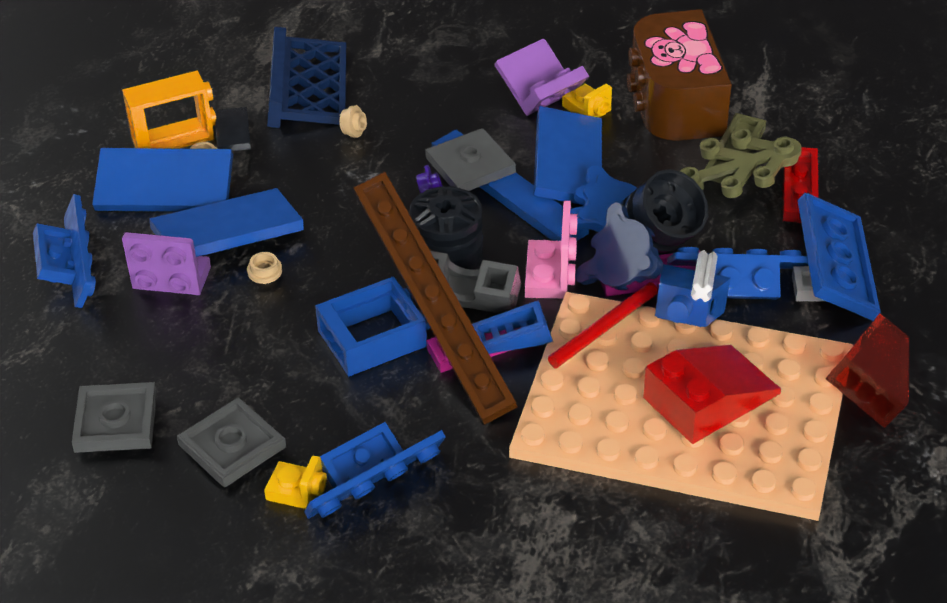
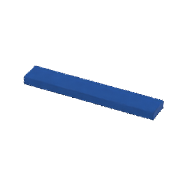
(519, 197)

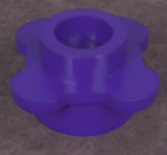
(428, 180)

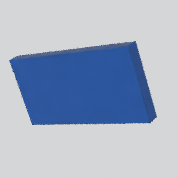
(564, 151)
(161, 178)
(231, 222)
(838, 256)

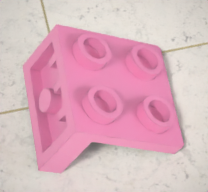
(548, 261)

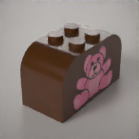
(678, 77)

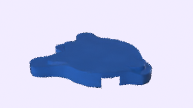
(597, 197)

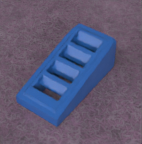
(532, 331)

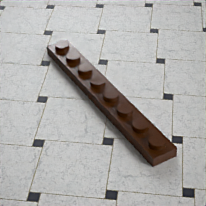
(435, 299)

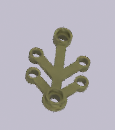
(778, 154)

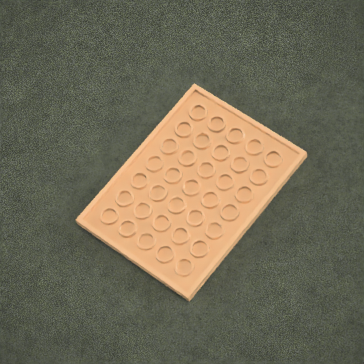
(597, 422)

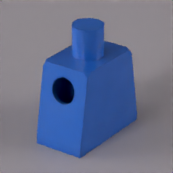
(677, 304)

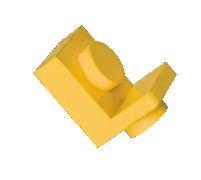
(588, 100)
(295, 483)

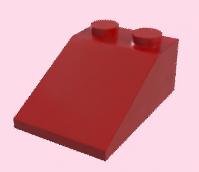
(705, 388)

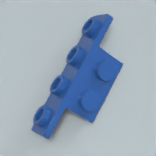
(64, 254)
(750, 274)
(364, 461)

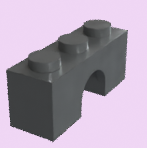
(489, 289)

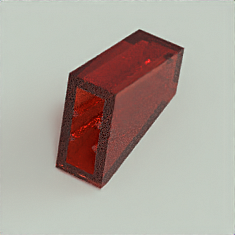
(876, 371)

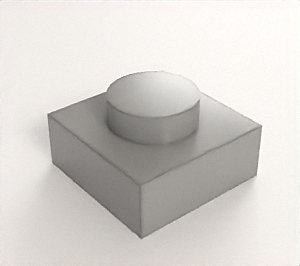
(803, 284)

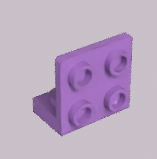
(538, 76)
(164, 263)

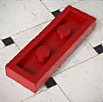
(799, 179)

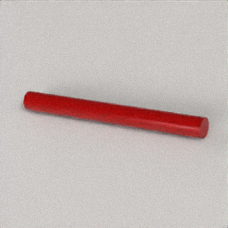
(602, 325)

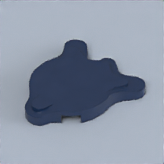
(622, 253)

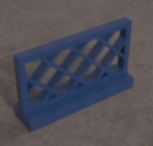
(284, 77)

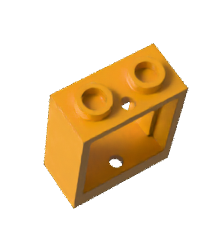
(163, 91)

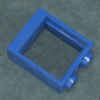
(363, 304)

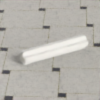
(704, 276)

